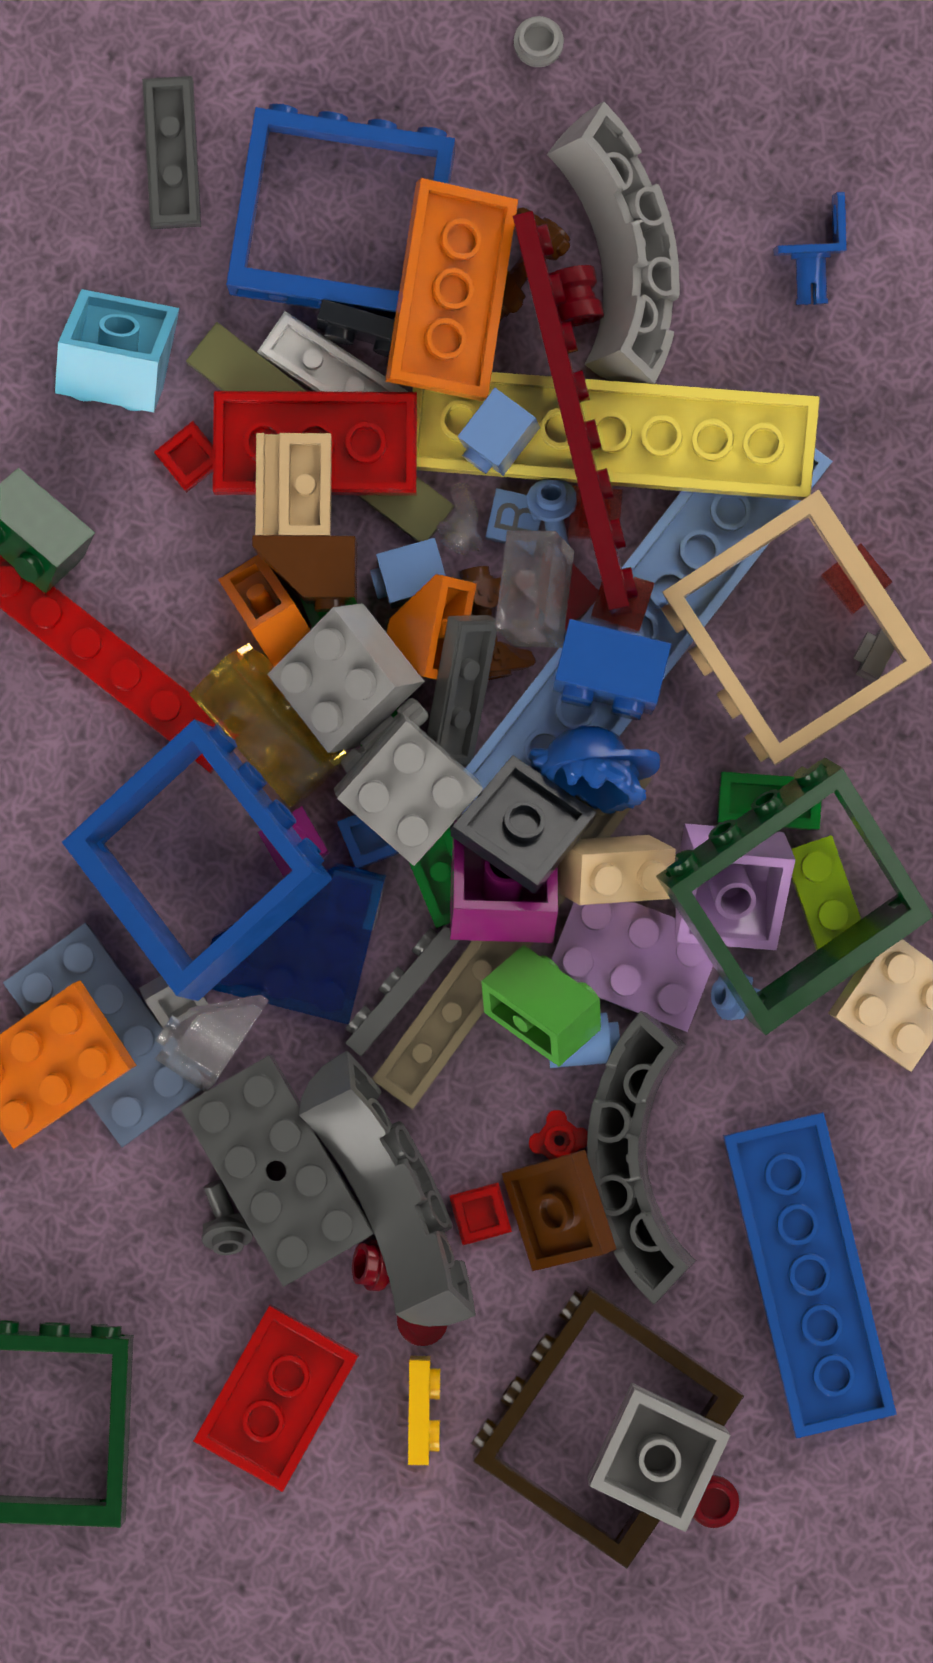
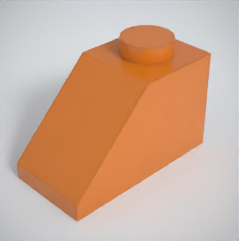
(265, 608)
(422, 621)

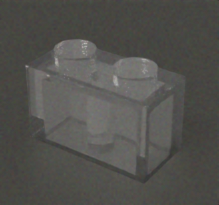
(534, 589)

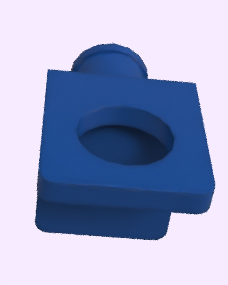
(812, 257)

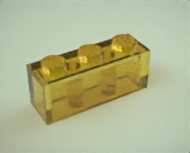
(265, 725)

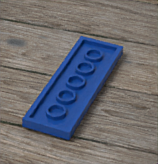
(809, 1275)

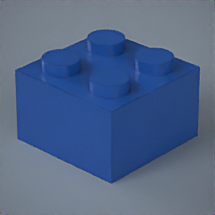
(611, 669)

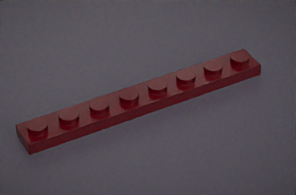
(581, 434)

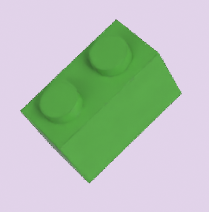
(541, 1004)

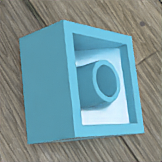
(115, 351)

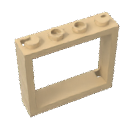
(864, 581)

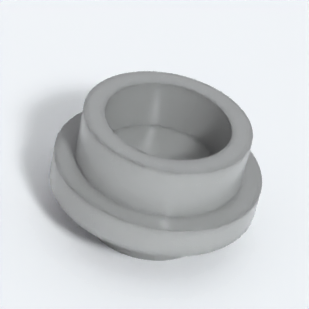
(538, 41)

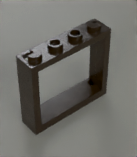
(522, 1393)

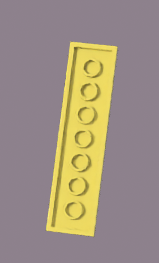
(647, 436)

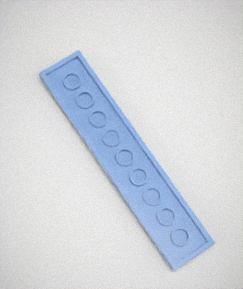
(680, 542)

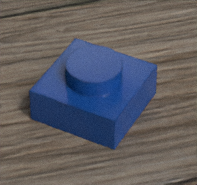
(363, 843)

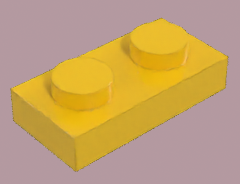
(422, 1432)

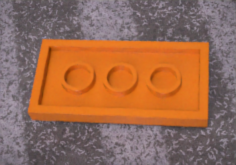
(451, 290)

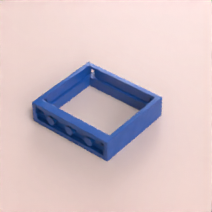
(330, 127)
(88, 848)

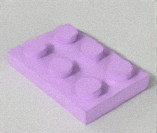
(634, 960)

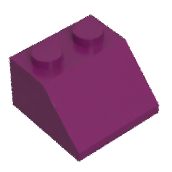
(495, 906)

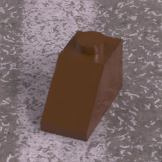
(314, 567)

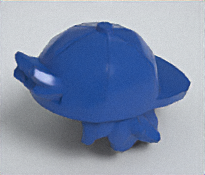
(596, 767)

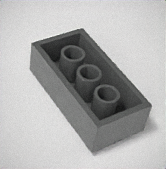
(294, 1219)

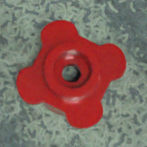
(558, 1125)

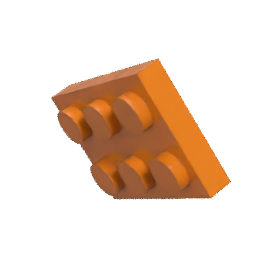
(56, 1062)

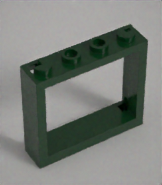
(835, 959)
(80, 1511)

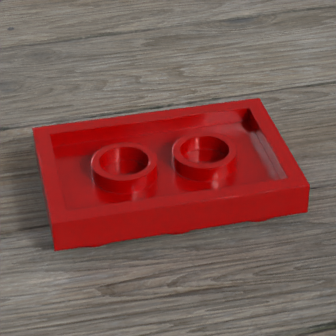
(276, 1398)

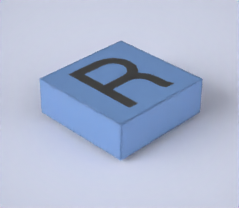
(509, 514)

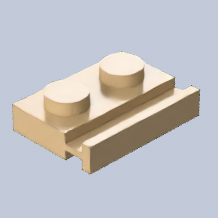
(293, 484)

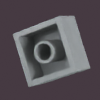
(345, 677)
(408, 789)
(658, 1457)

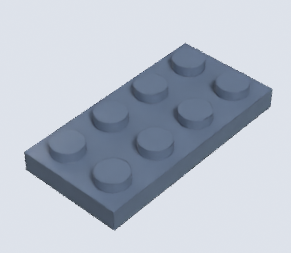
(150, 1088)

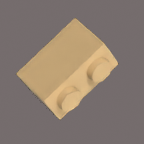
(614, 870)

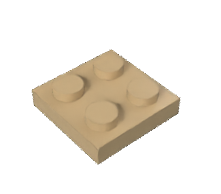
(891, 1004)

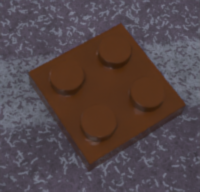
(559, 1211)

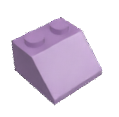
(747, 896)

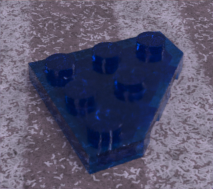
(318, 953)

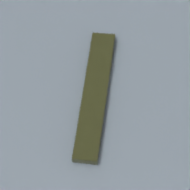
(237, 367)

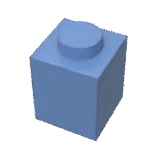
(497, 433)
(406, 571)

